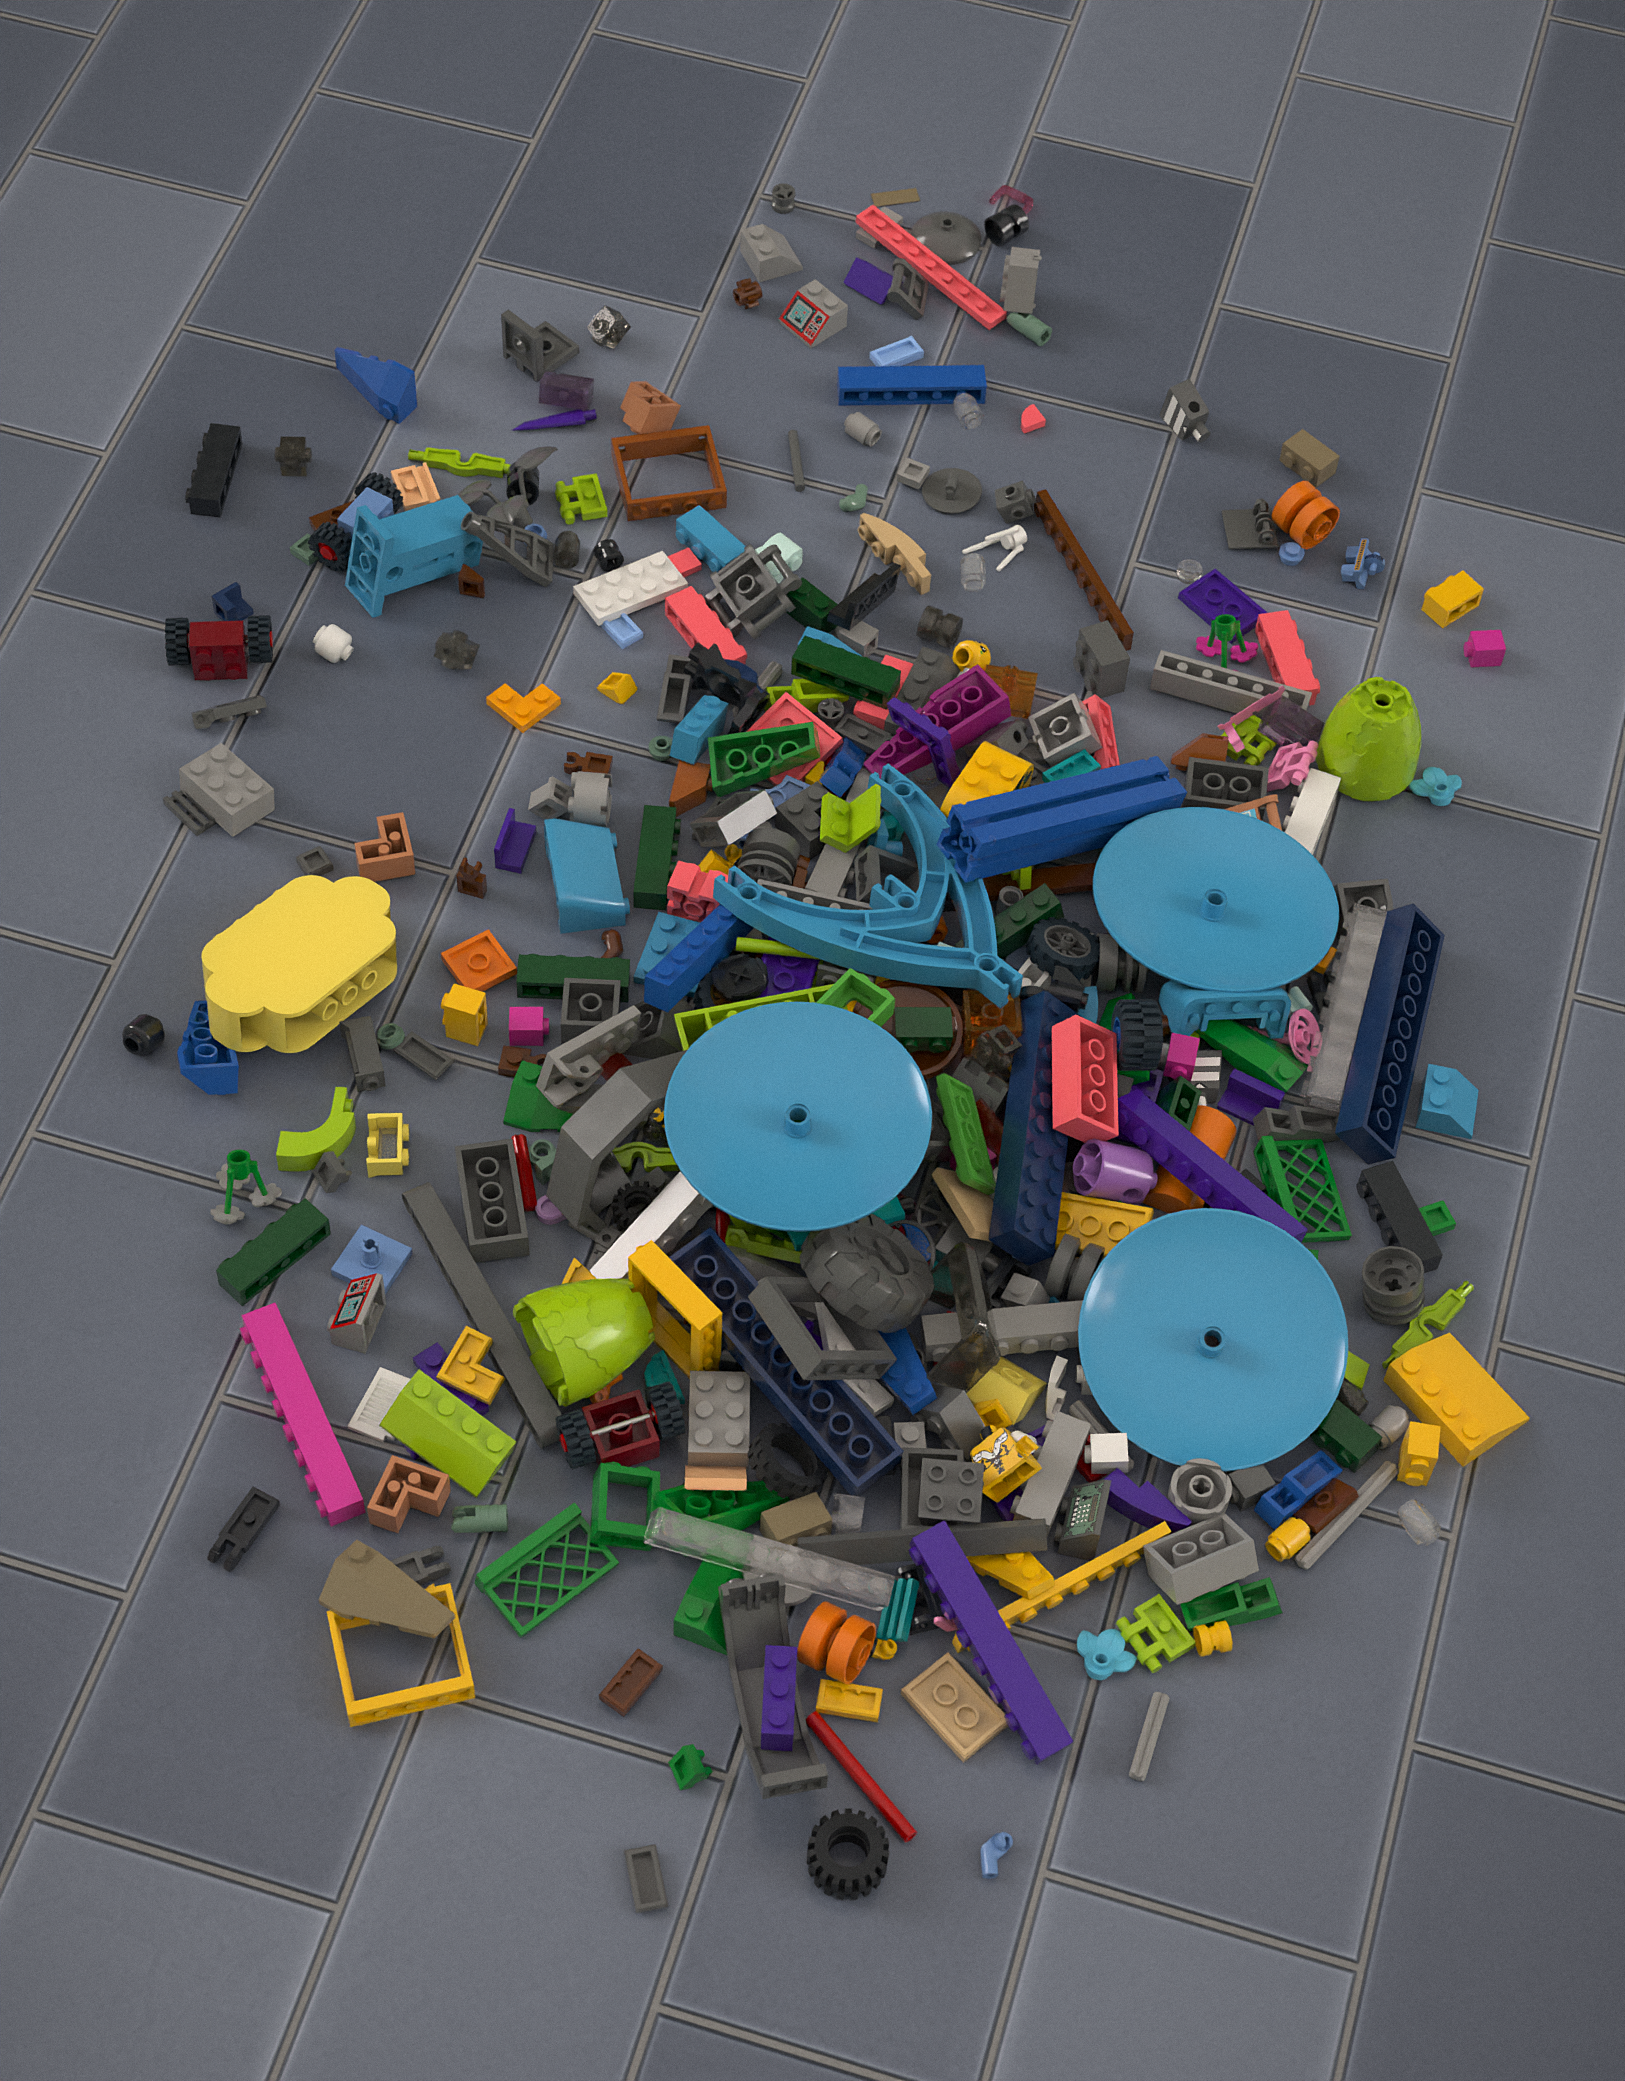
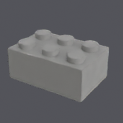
(227, 789)
(719, 1418)
(1201, 1558)

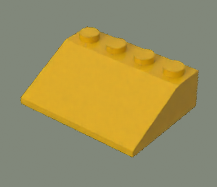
(1454, 1392)

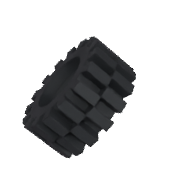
(631, 1196)

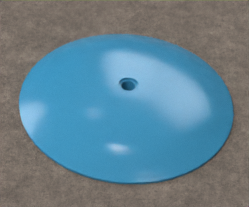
(1215, 899)
(808, 1062)
(1223, 1279)

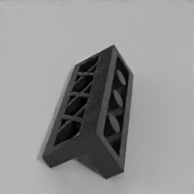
(865, 598)

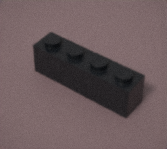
(214, 470)
(1397, 1213)

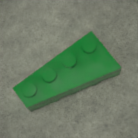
(760, 754)

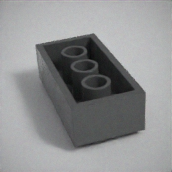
(492, 1200)

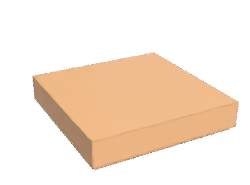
(715, 1478)

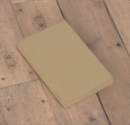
(969, 1204)
(955, 1707)

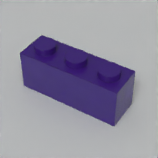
(778, 1698)

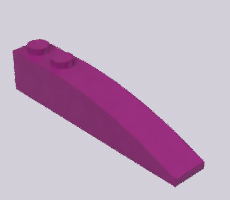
(963, 707)

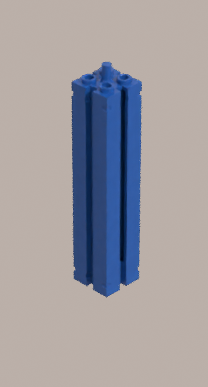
(1055, 818)

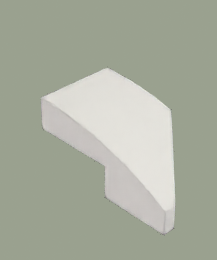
(1055, 1396)

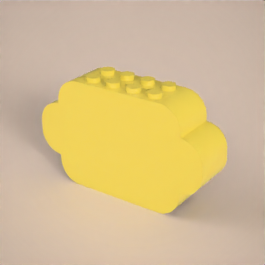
(299, 963)

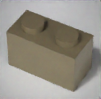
(1309, 458)
(796, 1519)

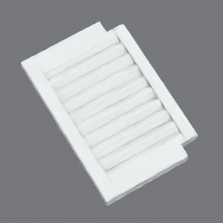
(376, 1404)

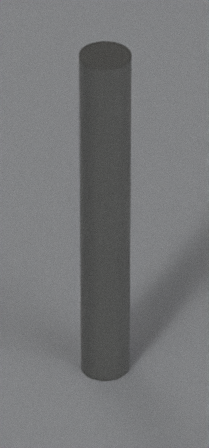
(796, 460)

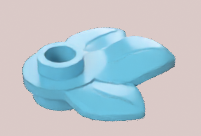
(1436, 786)
(1104, 1653)

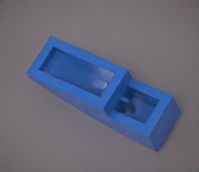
(843, 767)
(1296, 1489)

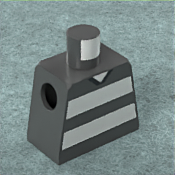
(1185, 412)
(1207, 1075)

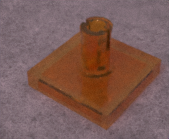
(1017, 685)

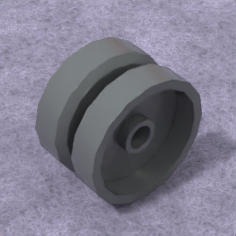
(1070, 1269)

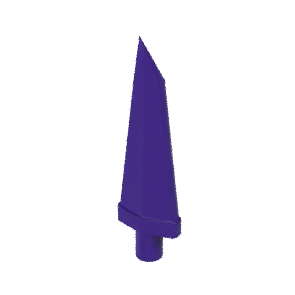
(569, 418)

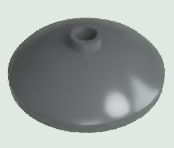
(948, 236)

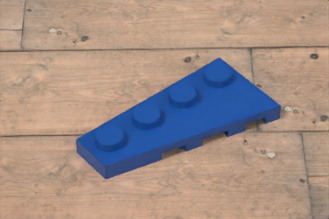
(907, 1375)

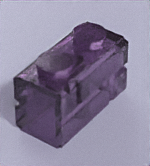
(566, 390)

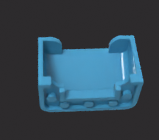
(584, 875)
(1192, 1008)

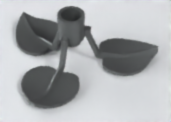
(514, 509)

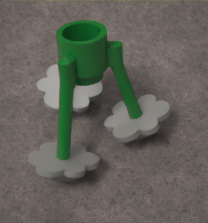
(235, 1175)

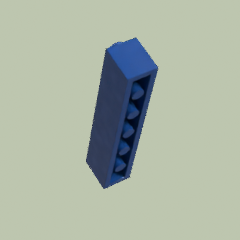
(909, 384)
(693, 958)

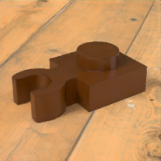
(590, 763)
(801, 872)
(470, 879)
(512, 1057)

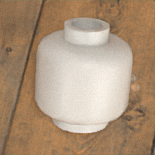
(333, 643)

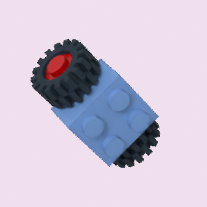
(334, 543)

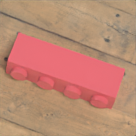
(700, 625)
(1286, 652)

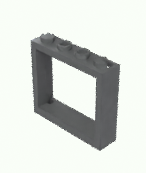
(867, 1361)

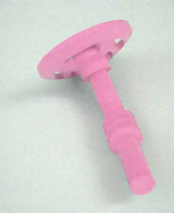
(1299, 1037)

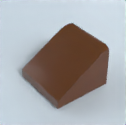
(471, 582)

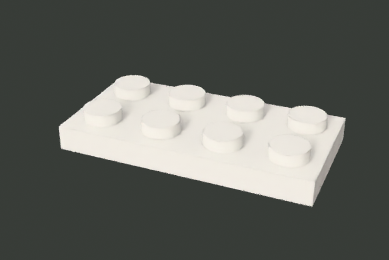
(630, 588)

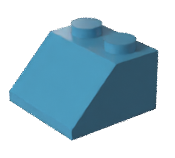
(1447, 1102)

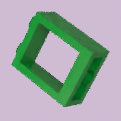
(620, 1533)

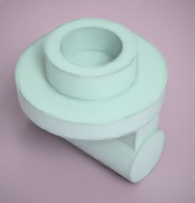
(1298, 1001)

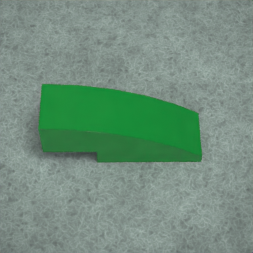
(1233, 1604)

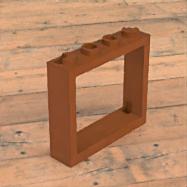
(664, 444)

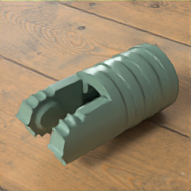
(1030, 327)
(480, 1518)

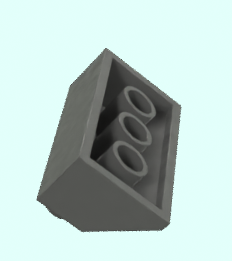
(926, 676)

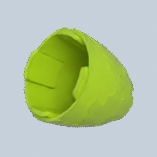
(1372, 740)
(584, 1334)

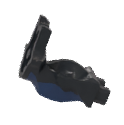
(723, 679)

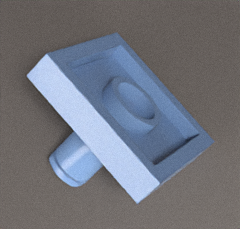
(371, 1254)

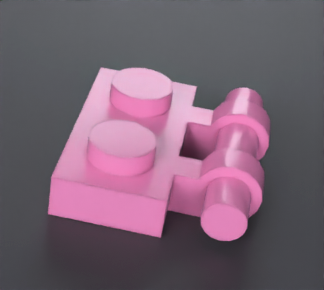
(1291, 765)

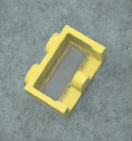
(386, 1144)

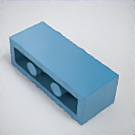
(707, 538)
(692, 733)

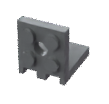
(527, 345)
(990, 1087)

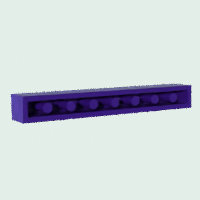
(1196, 1163)
(990, 1643)

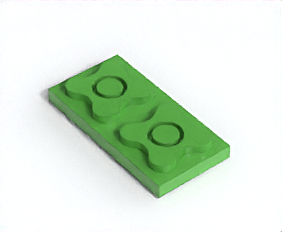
(966, 1134)

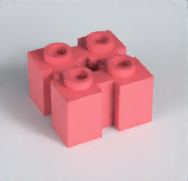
(692, 892)

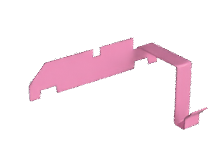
(1246, 713)

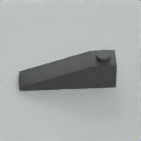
(1368, 893)

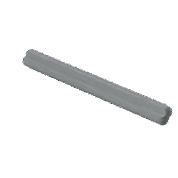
(1328, 1535)

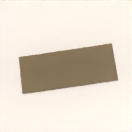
(895, 197)

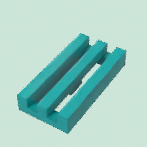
(895, 1610)

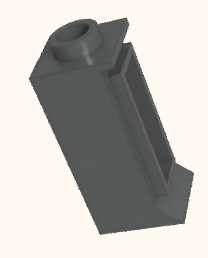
(363, 1053)

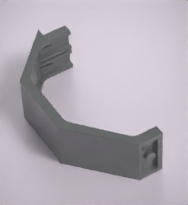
(599, 1129)
(752, 1619)

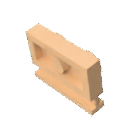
(415, 486)

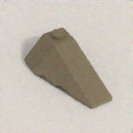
(375, 1589)

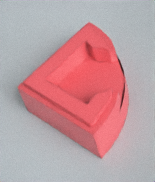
(1031, 419)

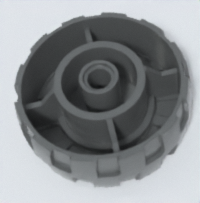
(868, 1273)

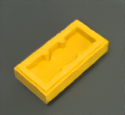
(849, 1700)

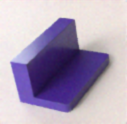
(869, 280)
(513, 844)
(1248, 1096)

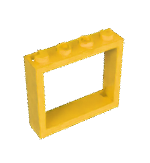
(653, 1271)
(410, 1699)

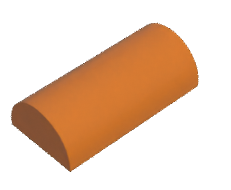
(1214, 1131)

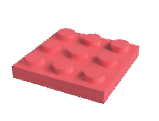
(790, 712)

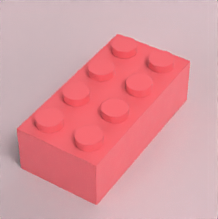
(1084, 1080)

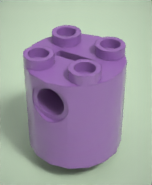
(1113, 1172)

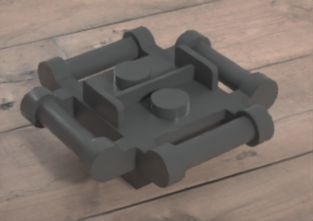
(752, 589)

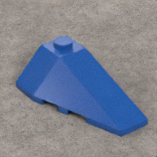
(384, 385)
(205, 1059)

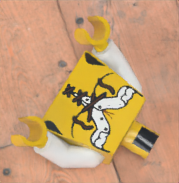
(1006, 1460)

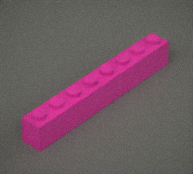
(303, 1415)

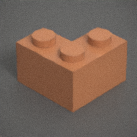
(648, 409)
(390, 854)
(407, 1486)

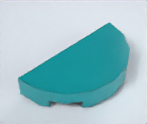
(659, 1372)

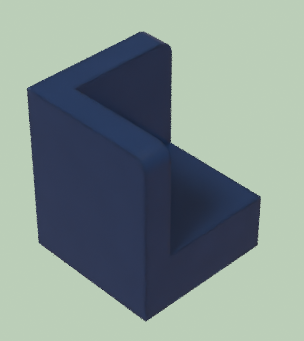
(230, 605)

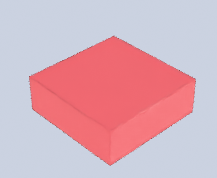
(686, 562)

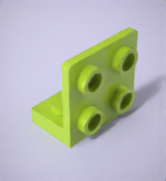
(850, 823)

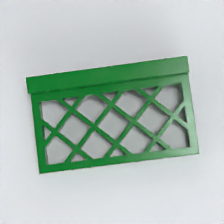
(1278, 1188)
(525, 1553)

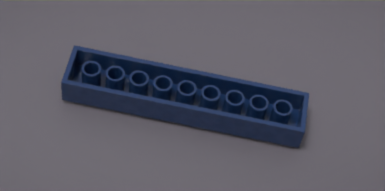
(1390, 1035)
(1031, 1150)
(819, 1410)

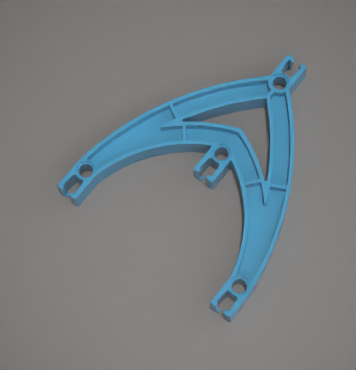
(887, 937)

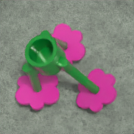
(1225, 628)

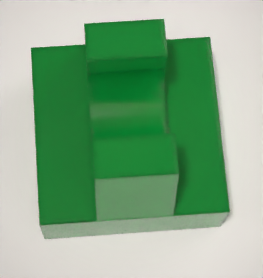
(1438, 1218)
(688, 1767)

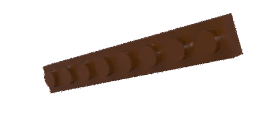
(1078, 562)

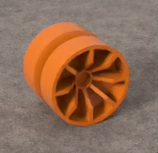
(1305, 514)
(836, 1642)

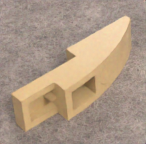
(895, 546)

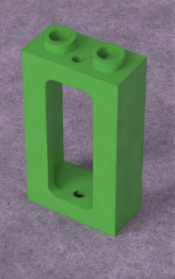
(859, 988)

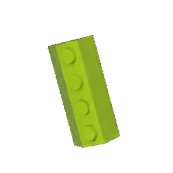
(447, 1433)

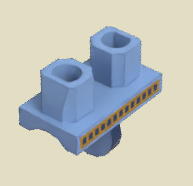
(1364, 561)

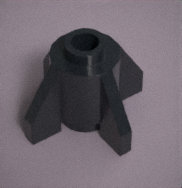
(1068, 989)

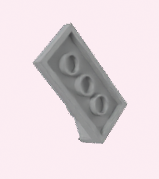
(582, 1057)

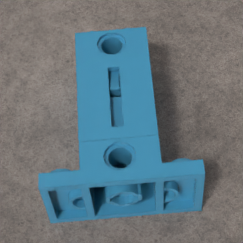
(407, 550)

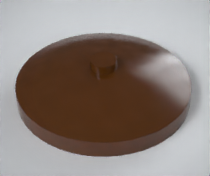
(922, 995)

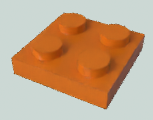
(479, 962)

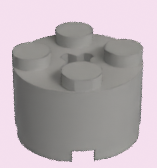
(590, 798)
(1200, 1490)

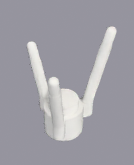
(1010, 539)

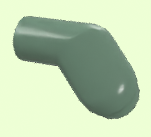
(855, 501)

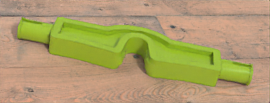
(450, 461)
(651, 1156)
(1436, 1315)

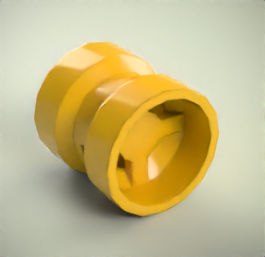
(1215, 1637)

